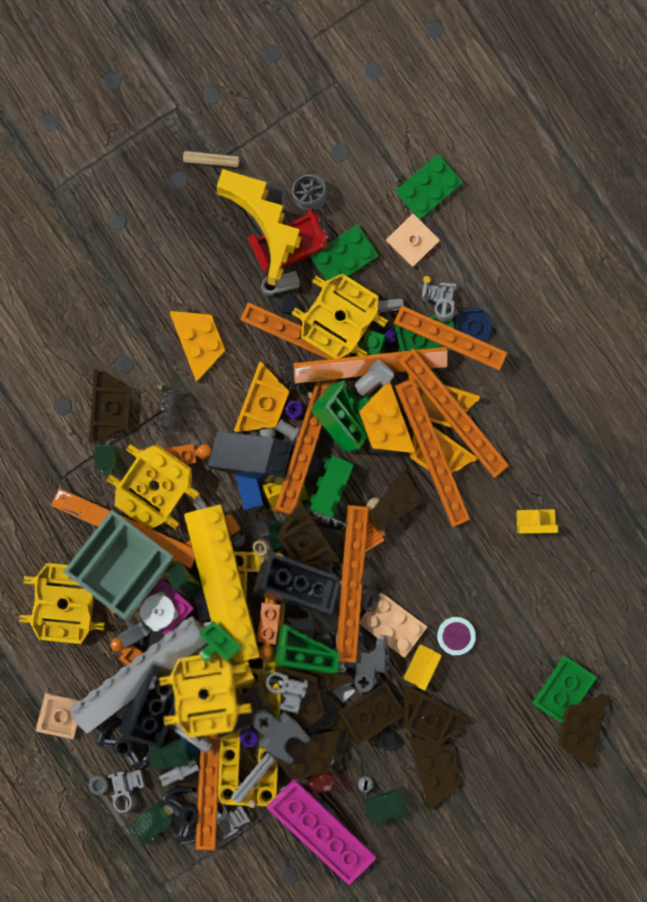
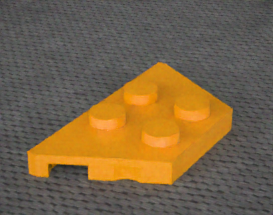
(199, 340)
(464, 399)
(263, 402)
(385, 422)
(454, 453)

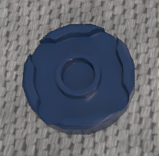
(474, 323)

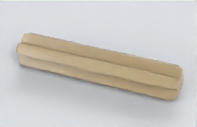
(211, 159)

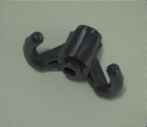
(103, 742)
(180, 812)

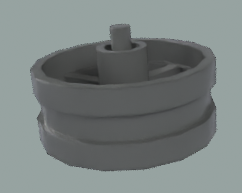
(306, 183)
(134, 633)

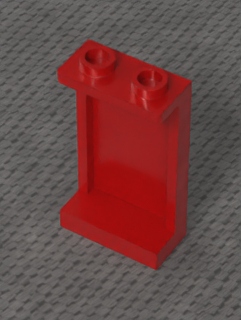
(312, 241)

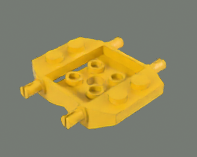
(350, 328)
(153, 465)
(46, 606)
(221, 695)

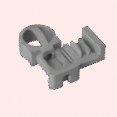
(443, 298)
(292, 688)
(122, 784)
(228, 822)

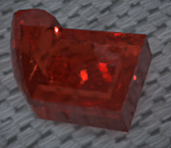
(322, 782)

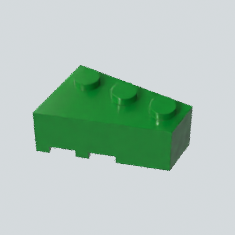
(339, 418)
(331, 486)
(303, 653)

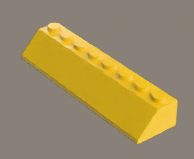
(222, 578)

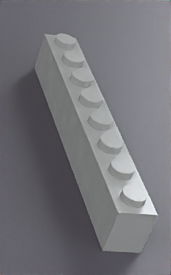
(125, 684)

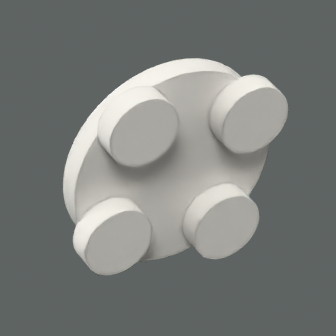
(158, 611)

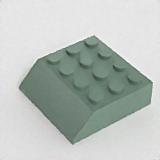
(119, 565)

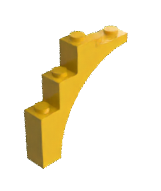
(252, 196)

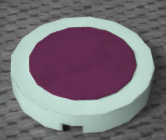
(456, 635)

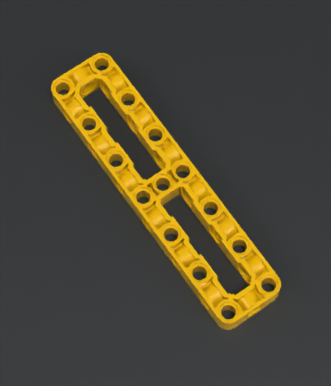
(230, 767)

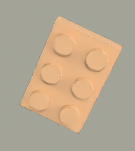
(396, 623)

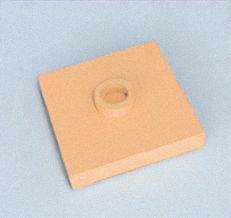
(412, 240)
(56, 716)

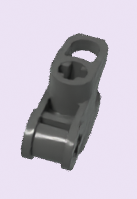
(370, 663)
(277, 732)

